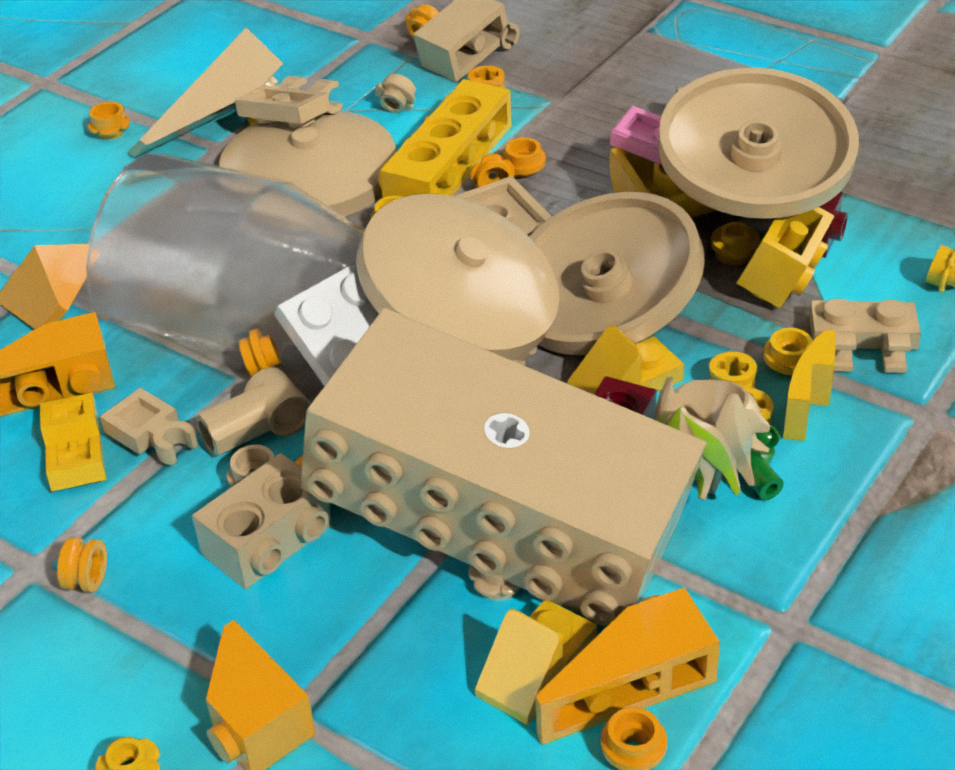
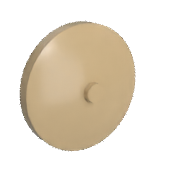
(758, 142)
(330, 159)
(619, 264)
(459, 272)

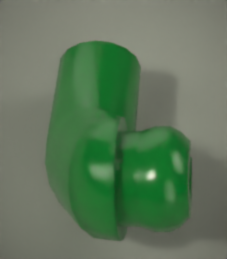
(767, 481)

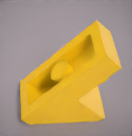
(617, 357)
(530, 655)

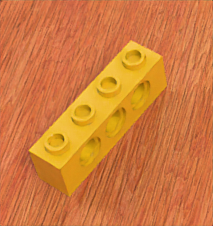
(449, 142)

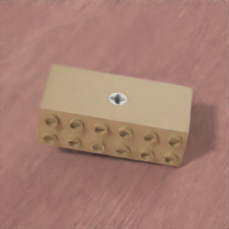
(499, 466)

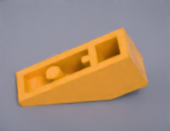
(636, 661)

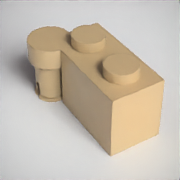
(464, 36)

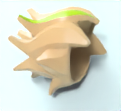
(723, 418)

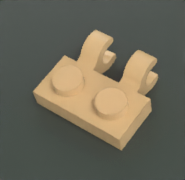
(288, 102)
(868, 325)

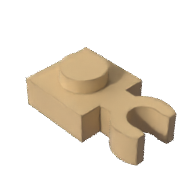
(145, 422)

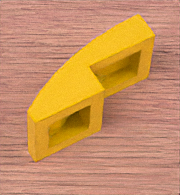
(810, 384)
(72, 442)

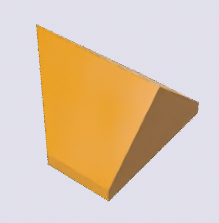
(45, 283)

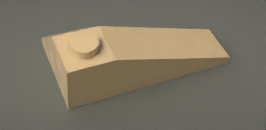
(235, 72)

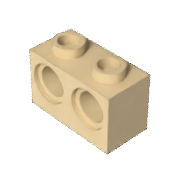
(260, 522)

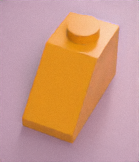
(254, 704)

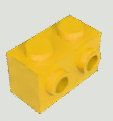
(786, 256)

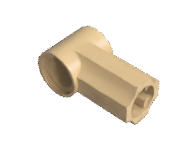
(267, 404)

